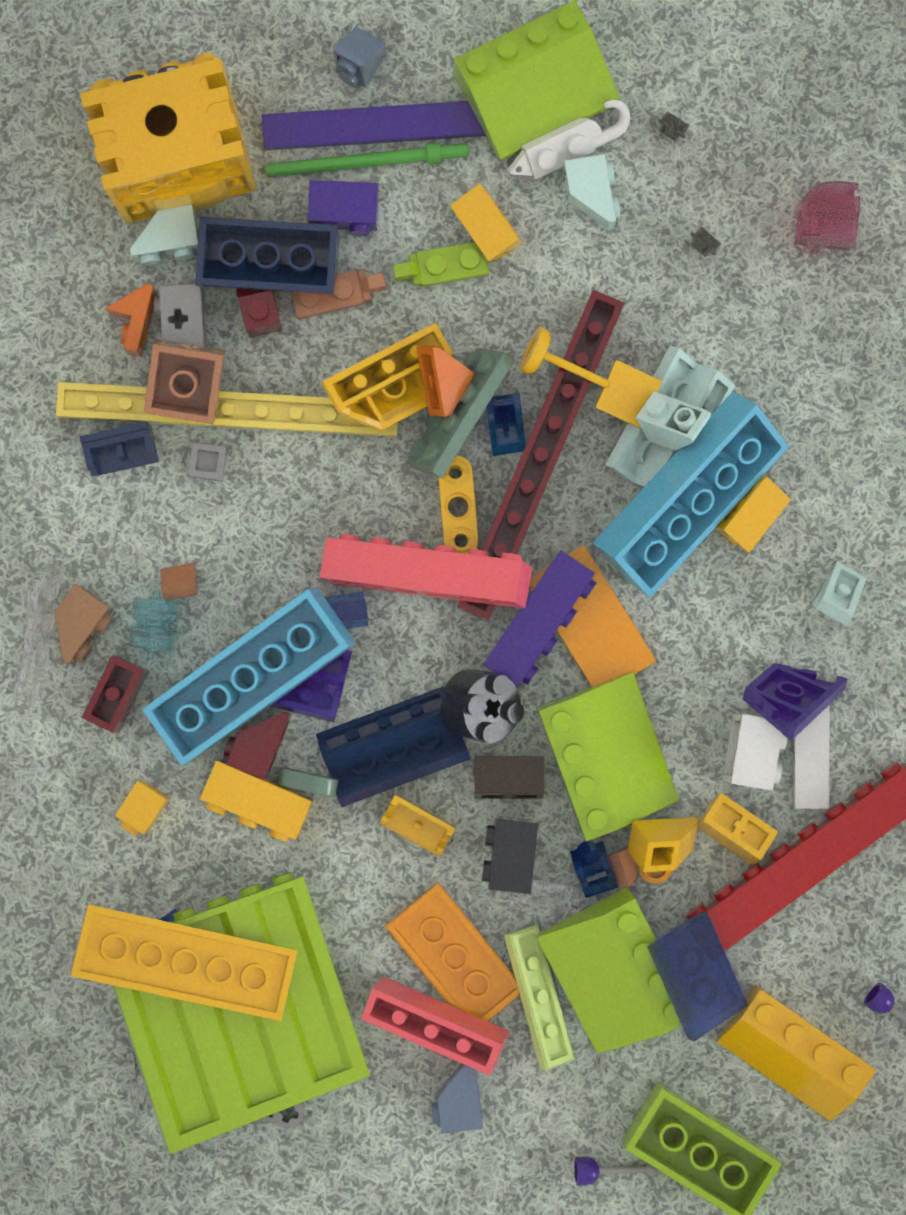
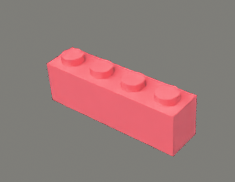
(435, 1025)

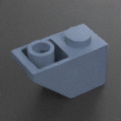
(358, 57)

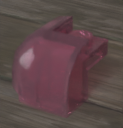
(828, 217)

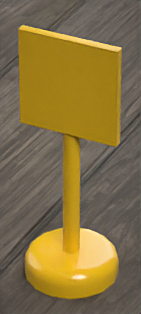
(622, 392)

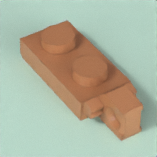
(350, 291)

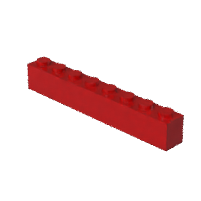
(809, 859)

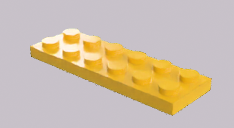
(183, 962)

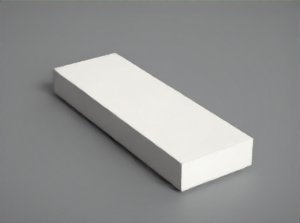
(812, 764)

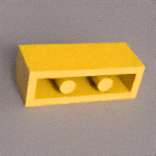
(256, 801)

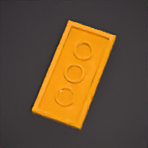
(601, 632)
(454, 955)

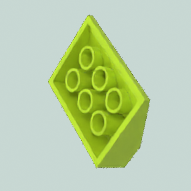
(535, 79)
(607, 755)
(610, 972)

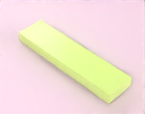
(539, 998)

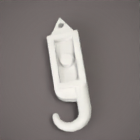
(567, 143)

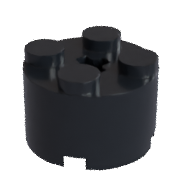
(481, 705)

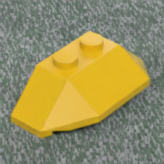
(385, 384)

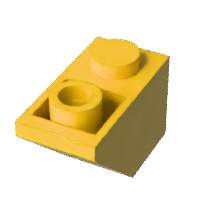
(662, 842)

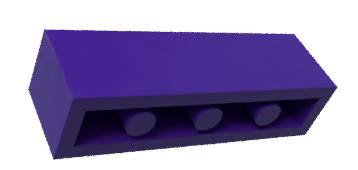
(535, 625)

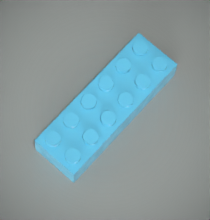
(691, 494)
(249, 676)

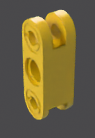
(461, 489)

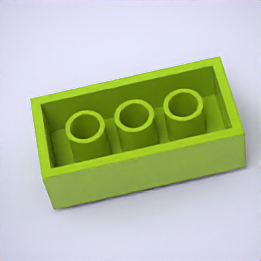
(701, 1152)

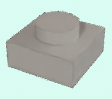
(207, 461)

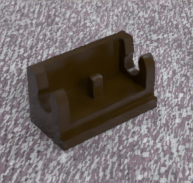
(509, 777)

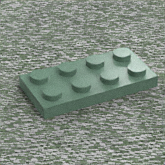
(447, 434)

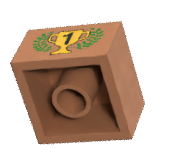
(184, 381)

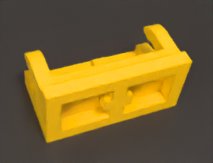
(486, 223)
(753, 514)
(417, 825)
(736, 829)

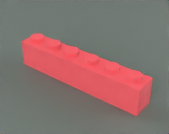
(426, 571)

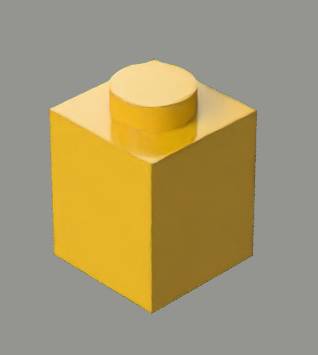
(141, 808)

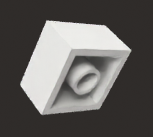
(753, 753)

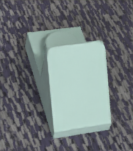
(840, 593)

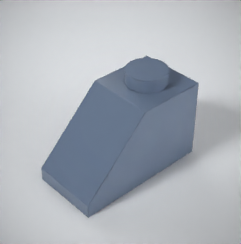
(459, 1102)

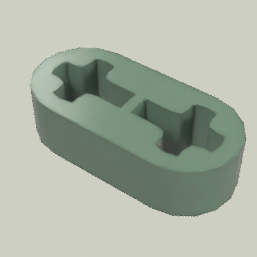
(307, 782)

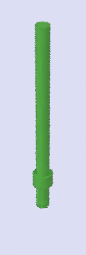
(432, 153)

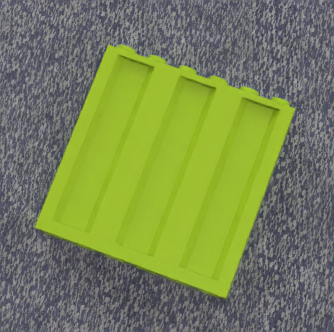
(230, 1068)

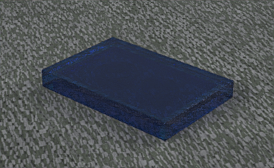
(697, 976)

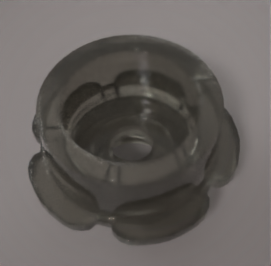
(672, 126)
(704, 242)

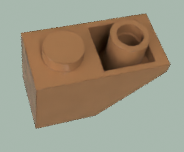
(78, 622)

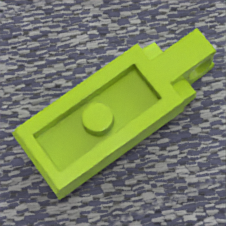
(443, 265)

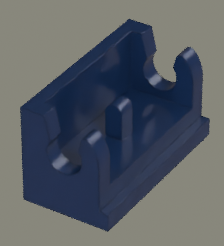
(119, 449)

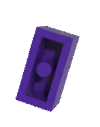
(344, 204)

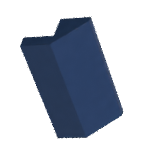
(390, 747)

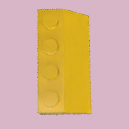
(796, 1054)

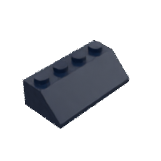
(267, 255)

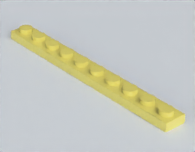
(233, 410)

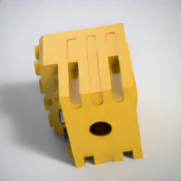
(169, 138)

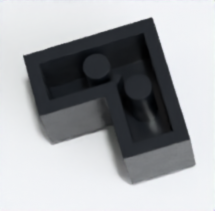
(511, 856)

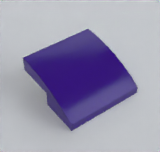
(320, 693)

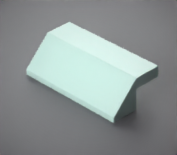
(681, 379)

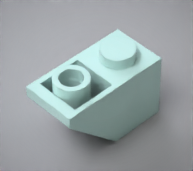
(590, 190)
(168, 235)
(671, 421)

